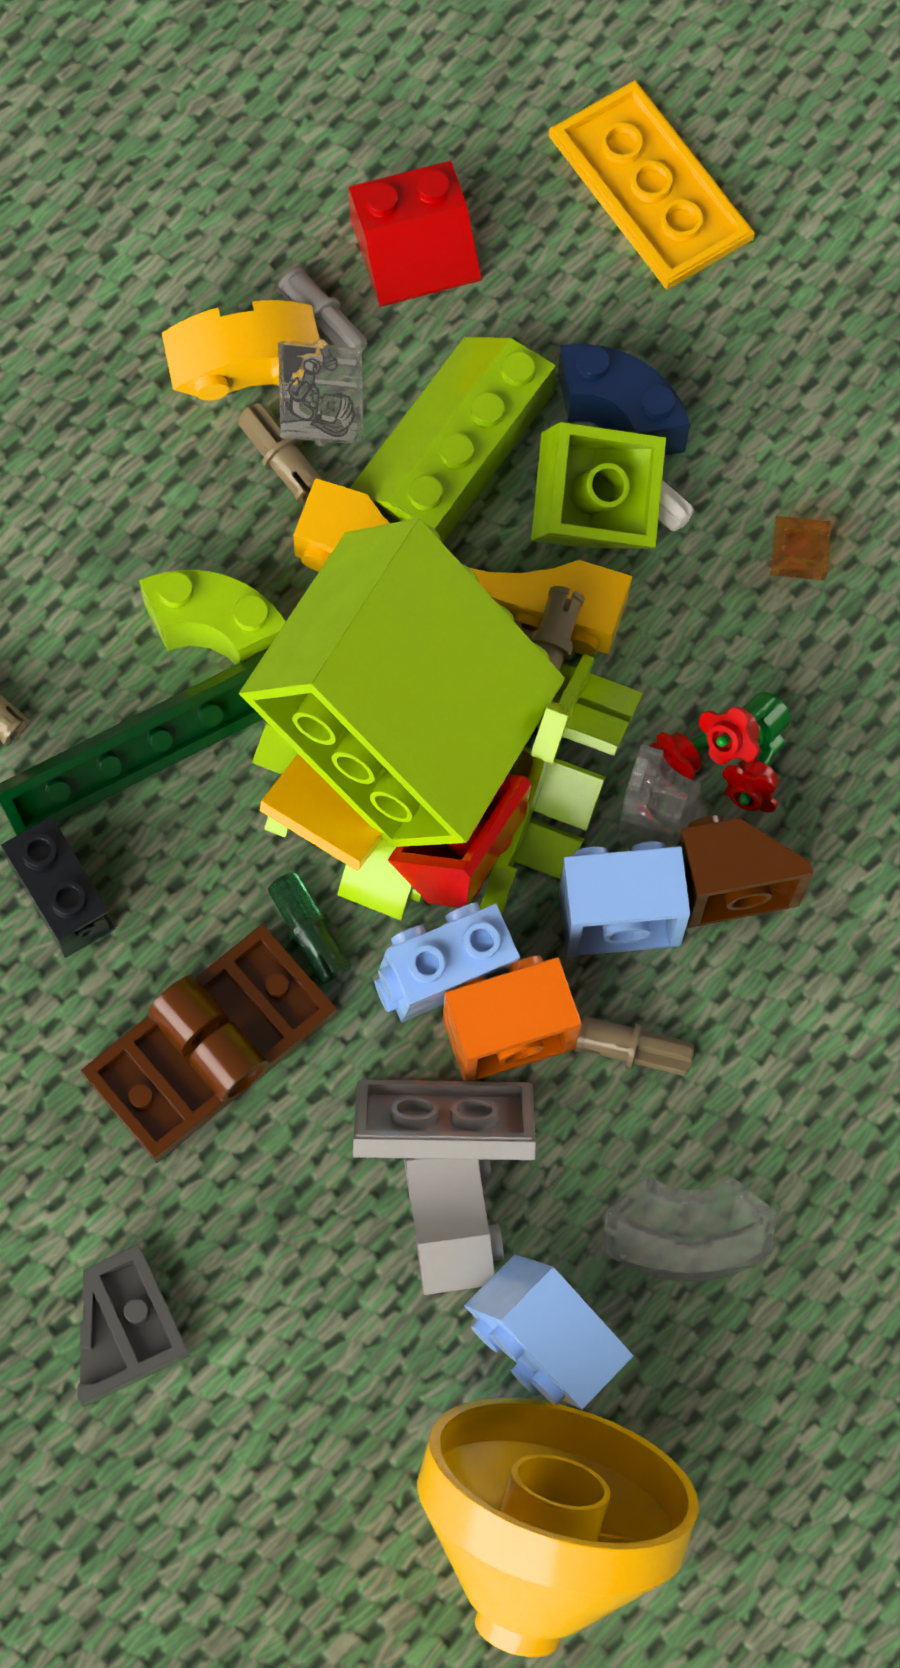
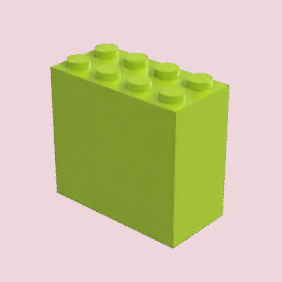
(404, 684)

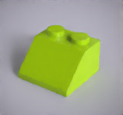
(598, 488)

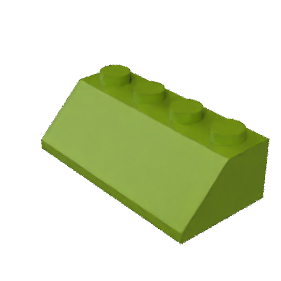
(458, 432)

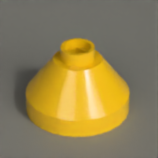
(551, 1516)

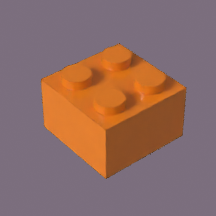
(511, 1018)

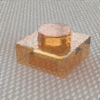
(800, 548)

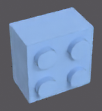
(623, 899)
(547, 1331)

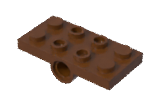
(208, 1042)

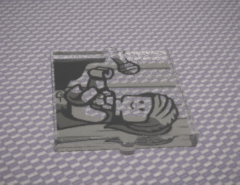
(320, 392)

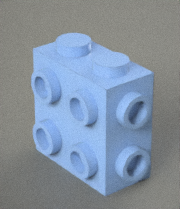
(433, 962)

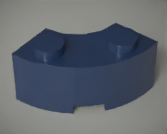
(621, 394)

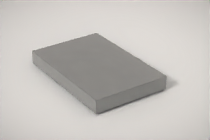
(444, 1120)

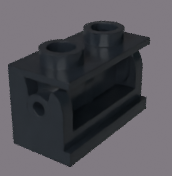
(58, 886)

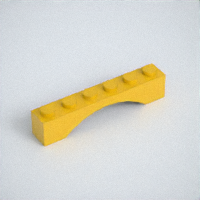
(337, 510)

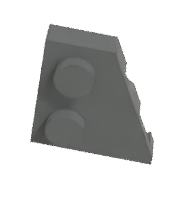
(124, 1327)

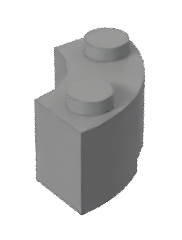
(452, 1223)

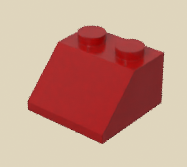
(414, 233)
(456, 872)

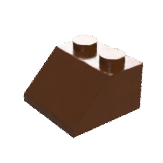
(738, 871)

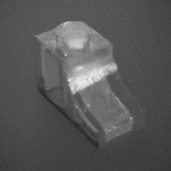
(659, 800)

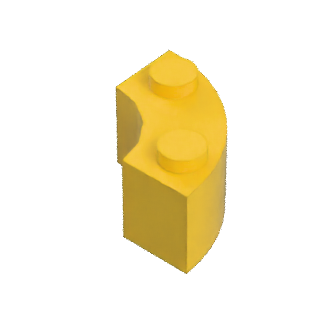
(234, 351)

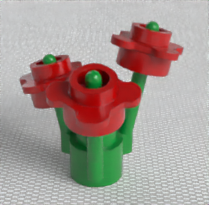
(732, 735)

